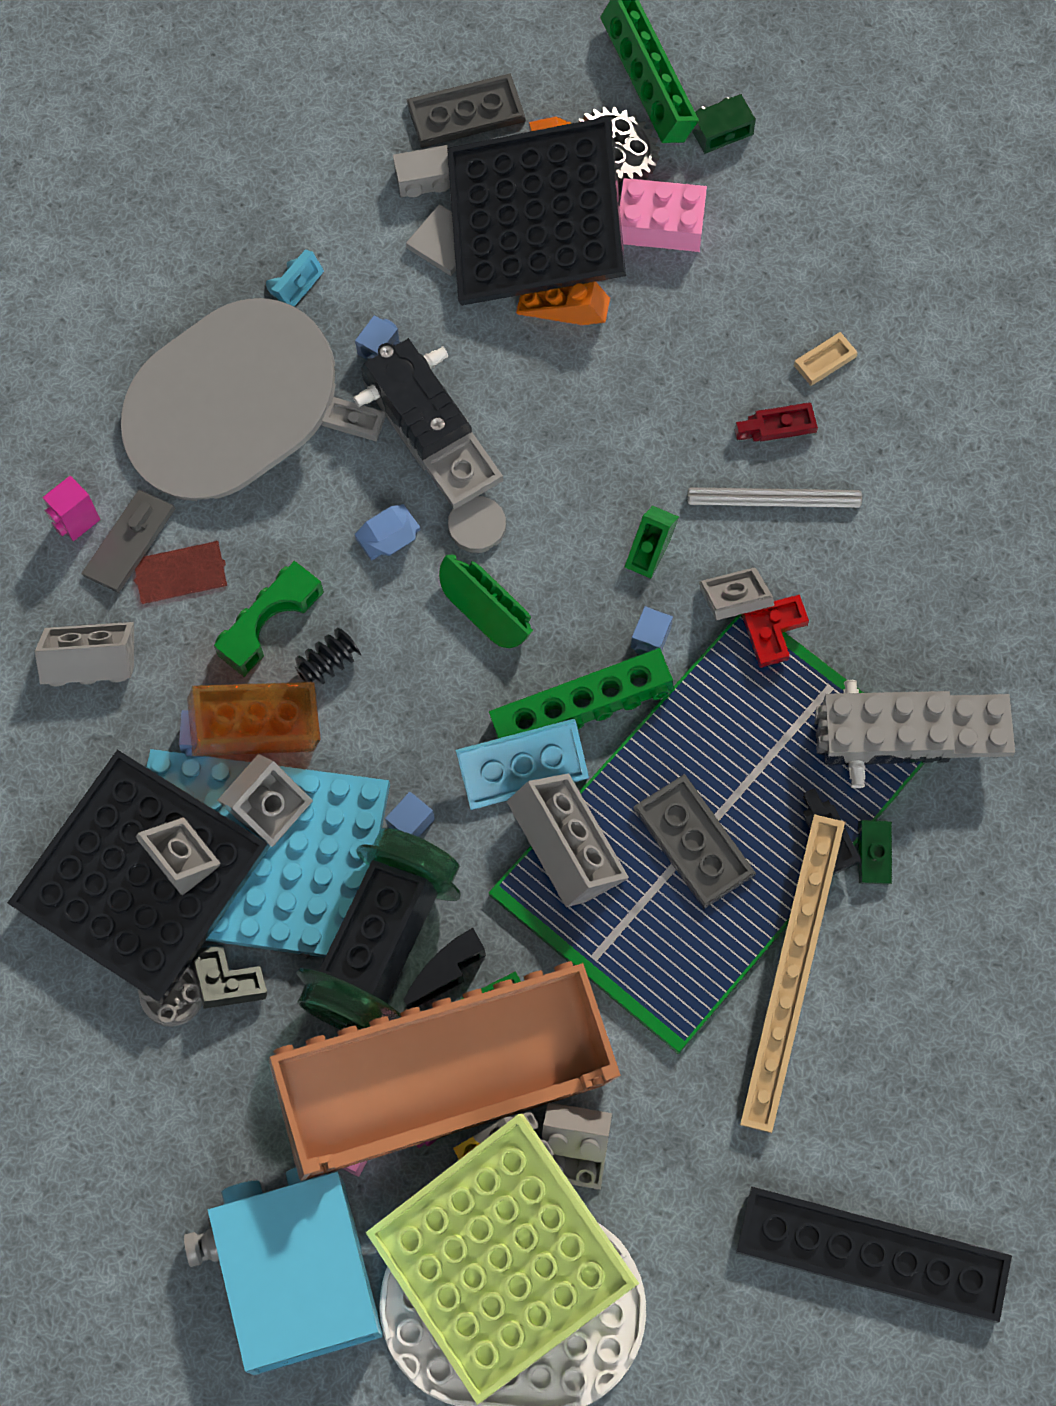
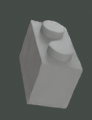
(422, 171)

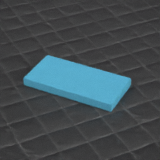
(503, 765)

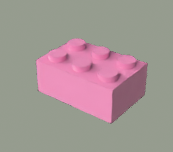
(662, 214)

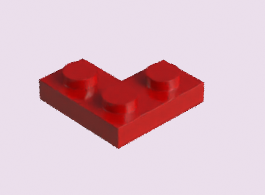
(767, 625)

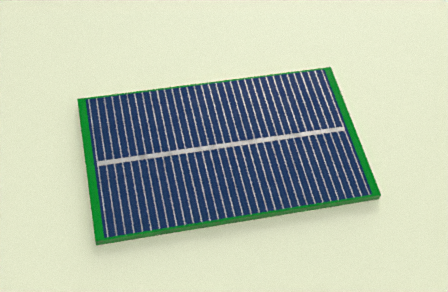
(750, 755)

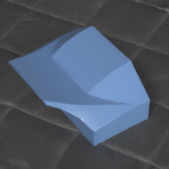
(387, 532)

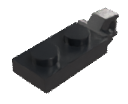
(847, 853)

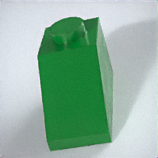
(651, 541)

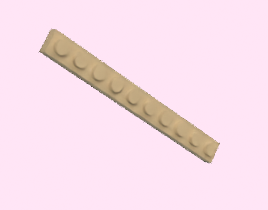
(792, 974)

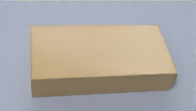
(825, 358)

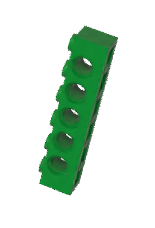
(649, 70)
(591, 687)

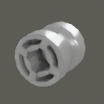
(200, 1251)

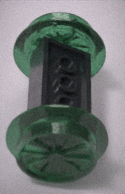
(378, 930)

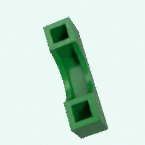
(291, 591)

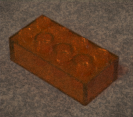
(253, 718)

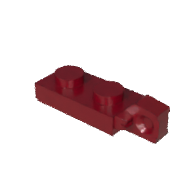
(778, 423)

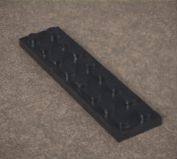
(874, 1254)

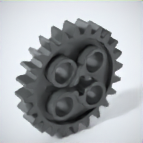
(633, 145)

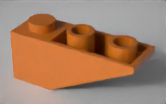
(573, 304)

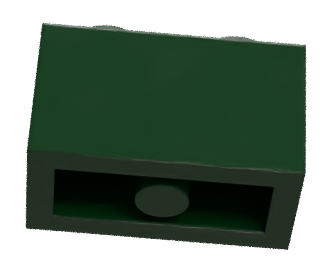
(724, 123)

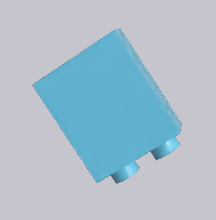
(293, 1271)

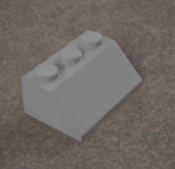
(85, 653)

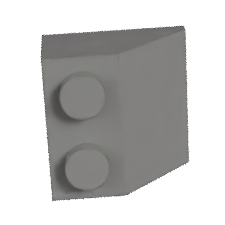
(265, 799)

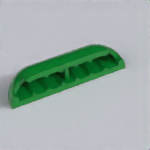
(484, 602)

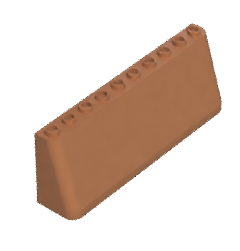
(441, 1069)

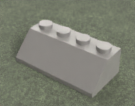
(566, 839)

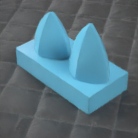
(297, 279)

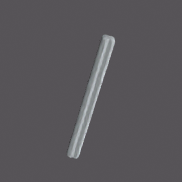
(774, 497)

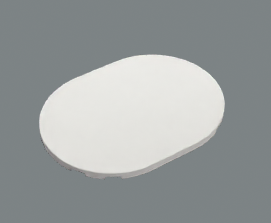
(569, 1375)

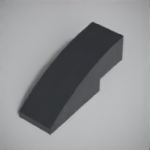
(444, 969)

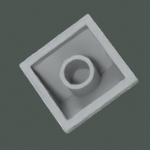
(179, 853)

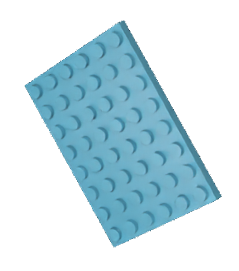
(313, 870)

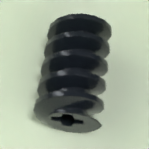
(326, 657)

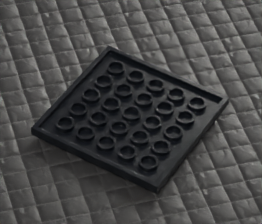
(536, 211)
(113, 899)

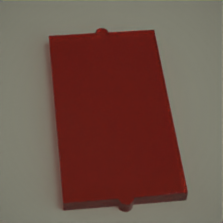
(180, 572)

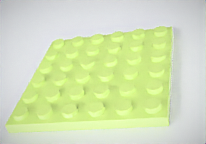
(501, 1258)

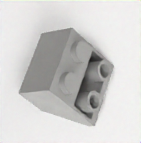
(578, 1142)

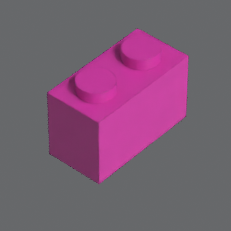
(70, 509)

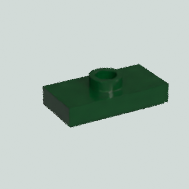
(875, 852)

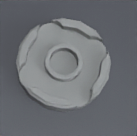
(477, 525)

